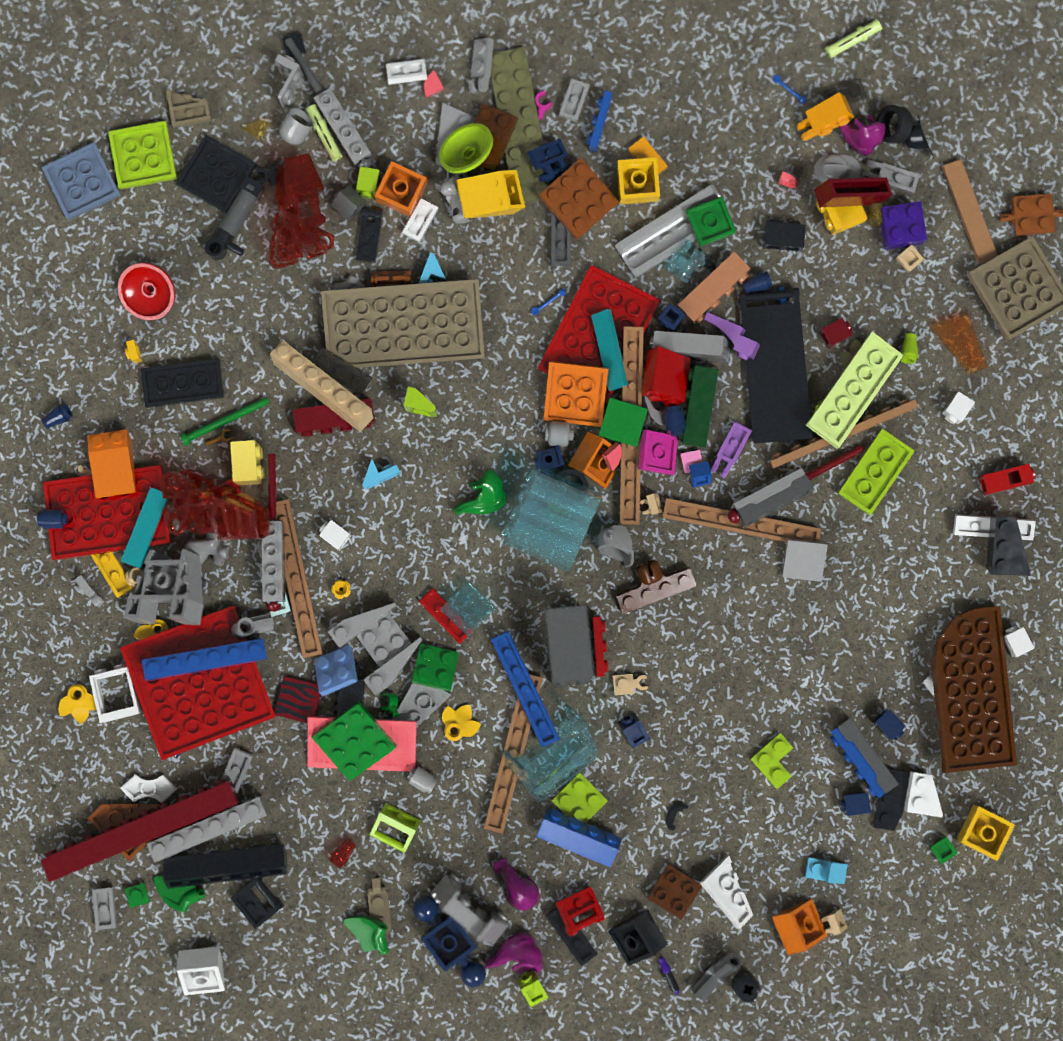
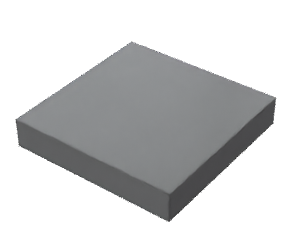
(804, 559)

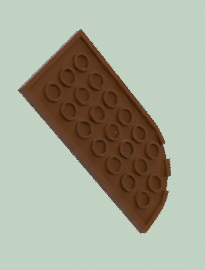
(973, 693)

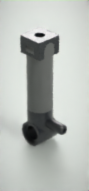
(234, 218)

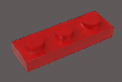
(599, 646)

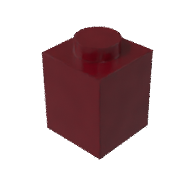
(836, 332)

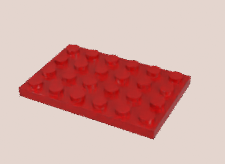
(576, 336)
(103, 522)

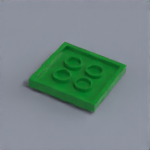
(354, 741)

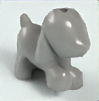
(208, 547)

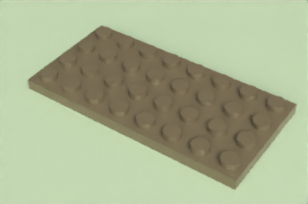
(404, 323)

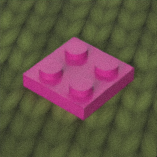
(658, 452)

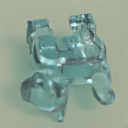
(684, 265)

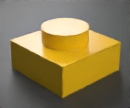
(132, 351)

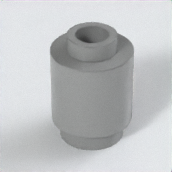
(422, 779)

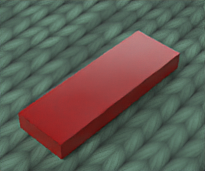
(433, 603)

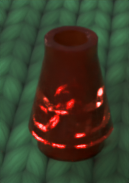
(341, 854)

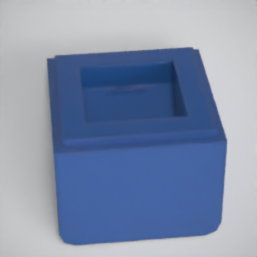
(700, 474)

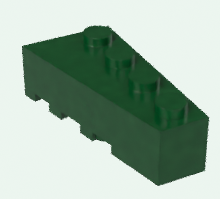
(700, 404)

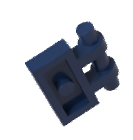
(547, 154)

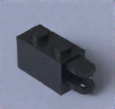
(350, 694)

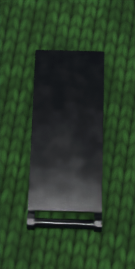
(779, 369)

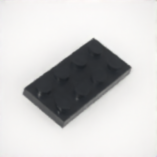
(182, 383)

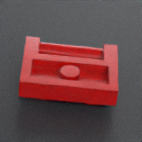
(576, 905)

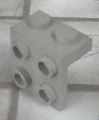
(295, 79)

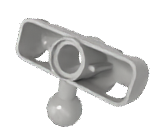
(449, 189)

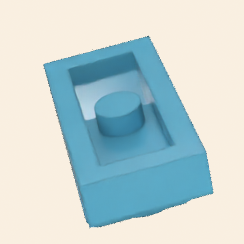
(432, 269)
(374, 478)
(826, 870)

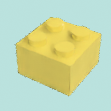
(246, 462)

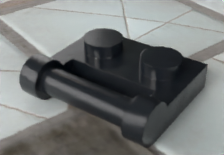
(252, 907)

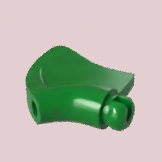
(178, 898)
(369, 933)

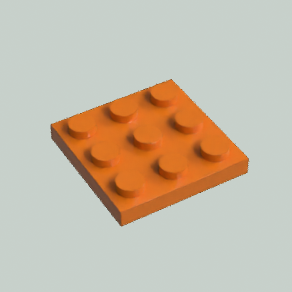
(576, 393)

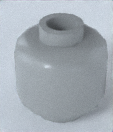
(558, 433)

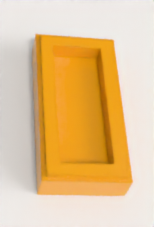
(643, 149)

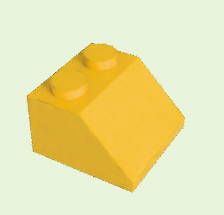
(638, 181)

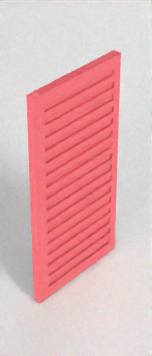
(400, 731)

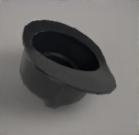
(916, 140)

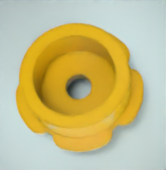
(346, 589)

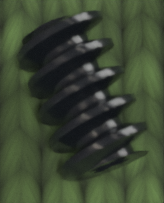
(752, 992)

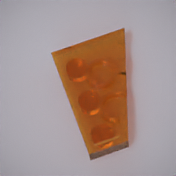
(962, 341)

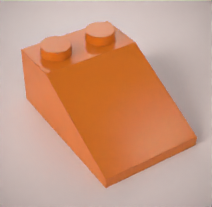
(112, 463)

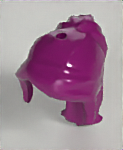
(864, 137)
(520, 892)
(521, 949)

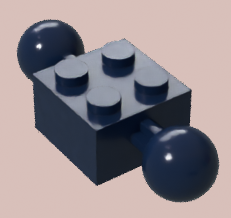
(449, 942)

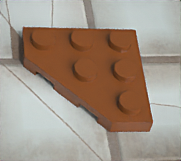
(113, 814)

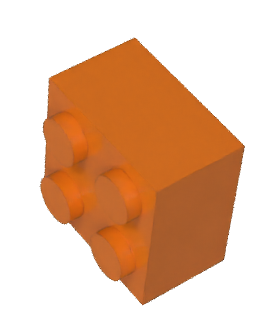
(401, 189)

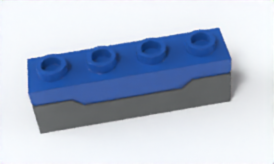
(864, 758)

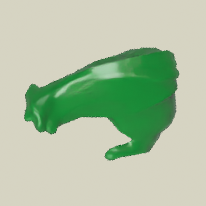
(489, 496)

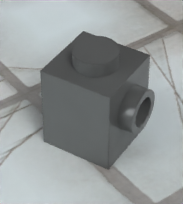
(348, 203)

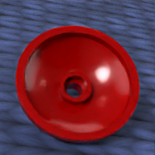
(139, 298)

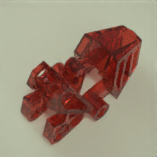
(295, 185)
(213, 508)

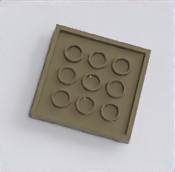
(1018, 288)

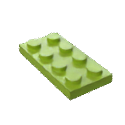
(876, 472)

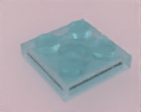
(468, 609)

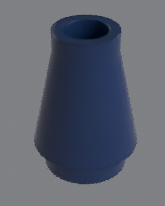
(758, 282)
(57, 416)

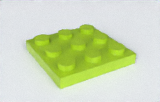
(142, 155)

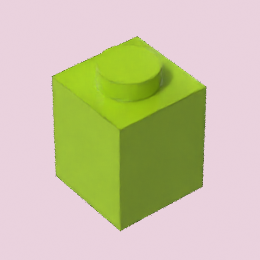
(368, 182)

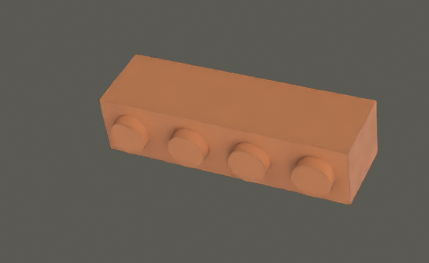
(713, 288)

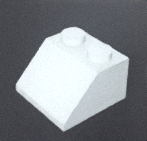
(201, 970)

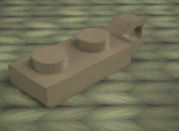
(379, 903)

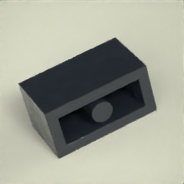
(784, 235)

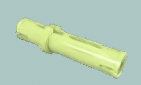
(872, 28)
(323, 132)

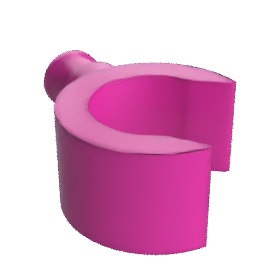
(541, 108)

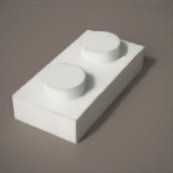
(406, 71)
(420, 220)

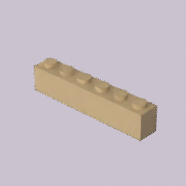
(321, 386)

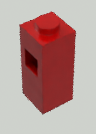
(1007, 479)

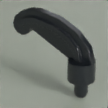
(671, 814)

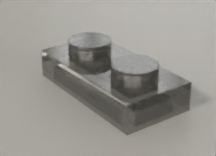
(852, 91)

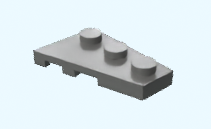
(450, 121)
(420, 703)

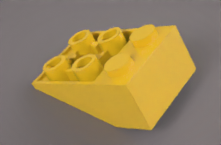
(490, 194)

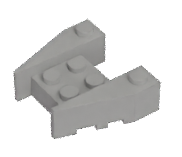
(168, 582)
(382, 640)
(460, 908)

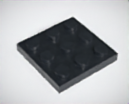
(215, 173)

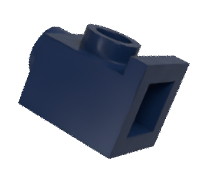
(671, 317)
(557, 459)

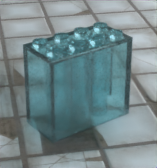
(551, 518)

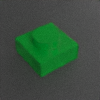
(943, 850)
(137, 895)

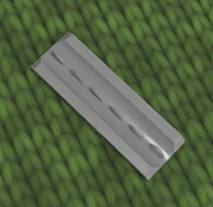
(663, 235)

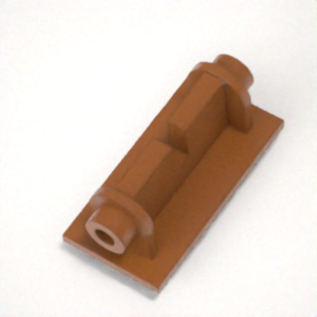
(390, 278)

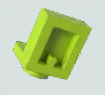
(532, 988)

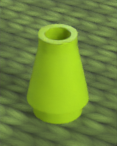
(909, 349)

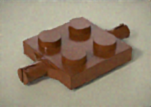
(1032, 215)

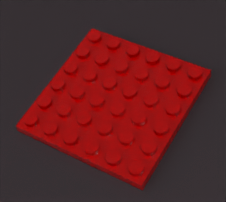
(198, 705)

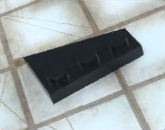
(891, 805)

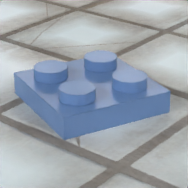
(335, 670)

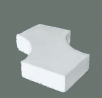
(139, 788)

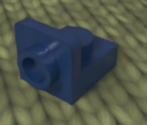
(633, 730)

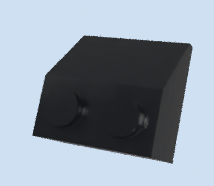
(638, 938)

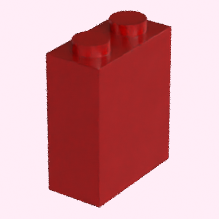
(666, 376)

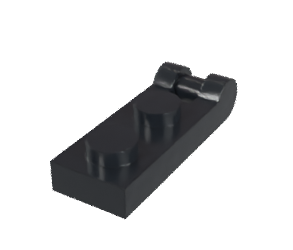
(369, 235)

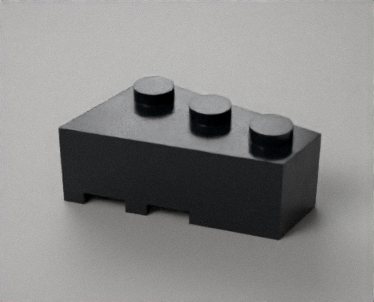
(1005, 546)

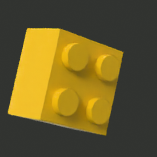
(985, 832)

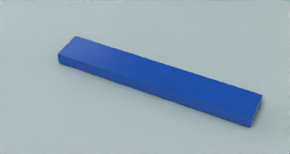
(525, 689)

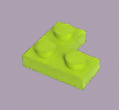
(768, 760)

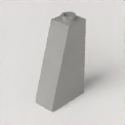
(694, 346)

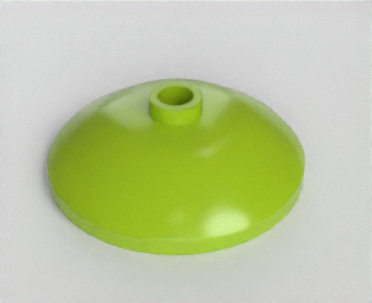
(466, 148)

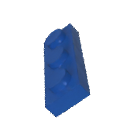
(599, 121)

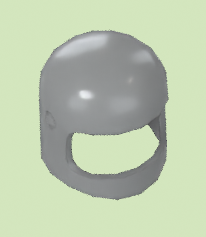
(292, 130)

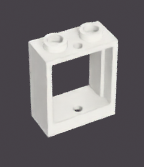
(99, 700)

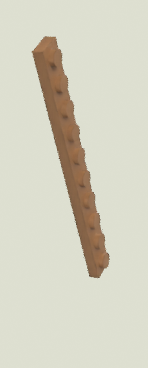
(629, 474)

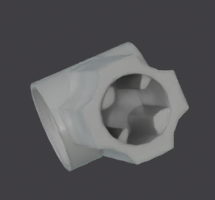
(253, 626)

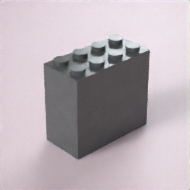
(569, 645)

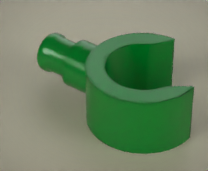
(392, 704)

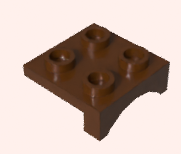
(674, 891)

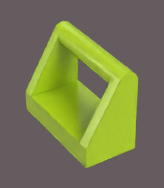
(418, 403)
(398, 820)

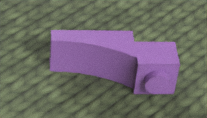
(743, 346)

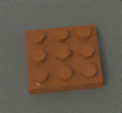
(578, 198)

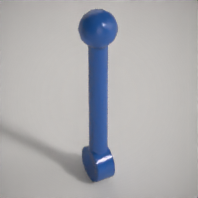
(777, 79)
(535, 311)

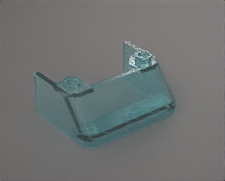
(557, 761)

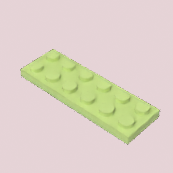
(854, 390)

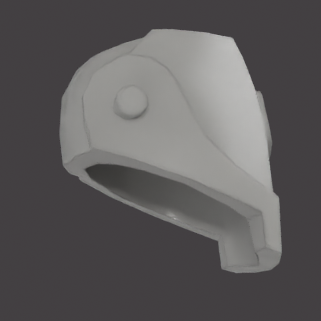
(616, 544)

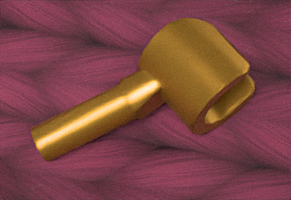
(220, 438)

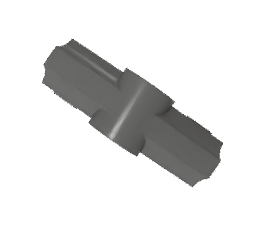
(715, 975)

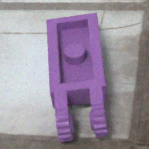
(731, 447)

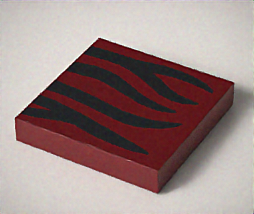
(297, 699)

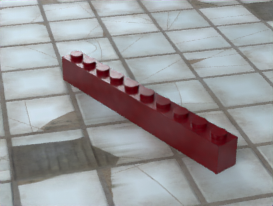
(139, 831)

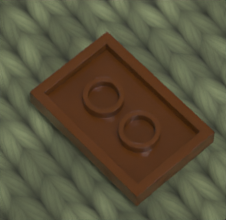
(501, 126)

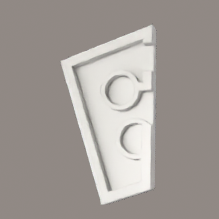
(725, 890)

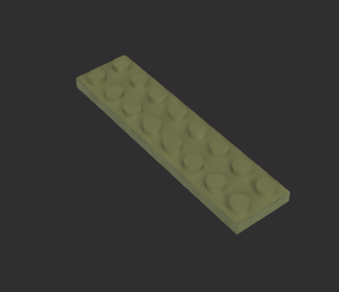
(516, 97)

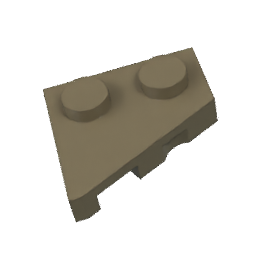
(187, 110)

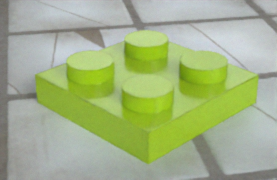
(579, 799)

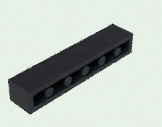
(225, 865)

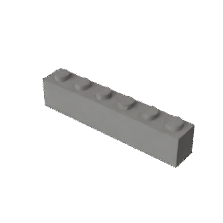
(208, 829)

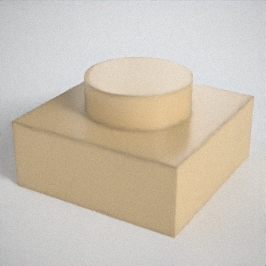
(909, 258)

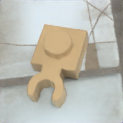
(625, 684)

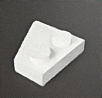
(922, 795)

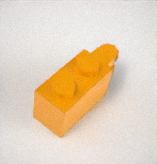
(826, 117)

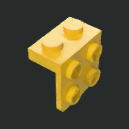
(842, 218)

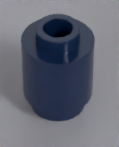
(674, 421)
(52, 518)

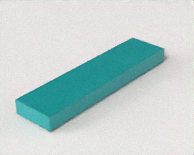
(609, 349)
(144, 528)

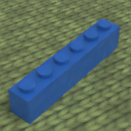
(204, 659)

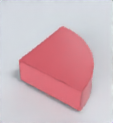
(432, 85)
(788, 180)
(612, 456)

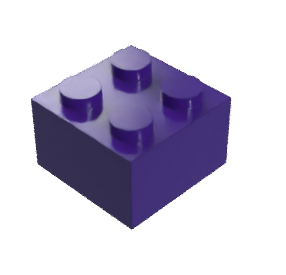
(903, 225)

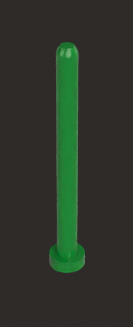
(223, 421)

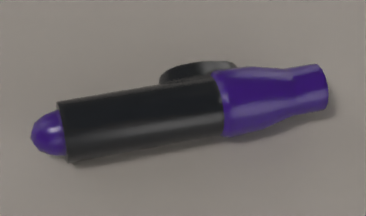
(667, 975)

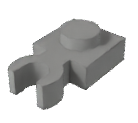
(85, 587)

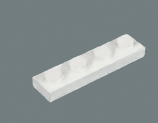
(980, 525)

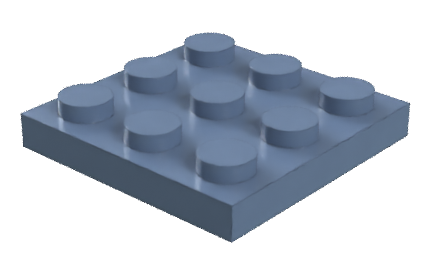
(81, 181)

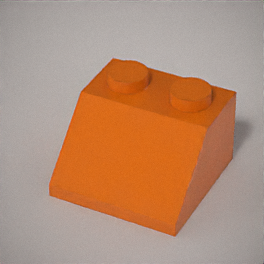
(590, 461)
(800, 927)

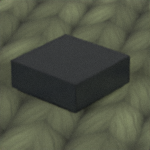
(298, 40)

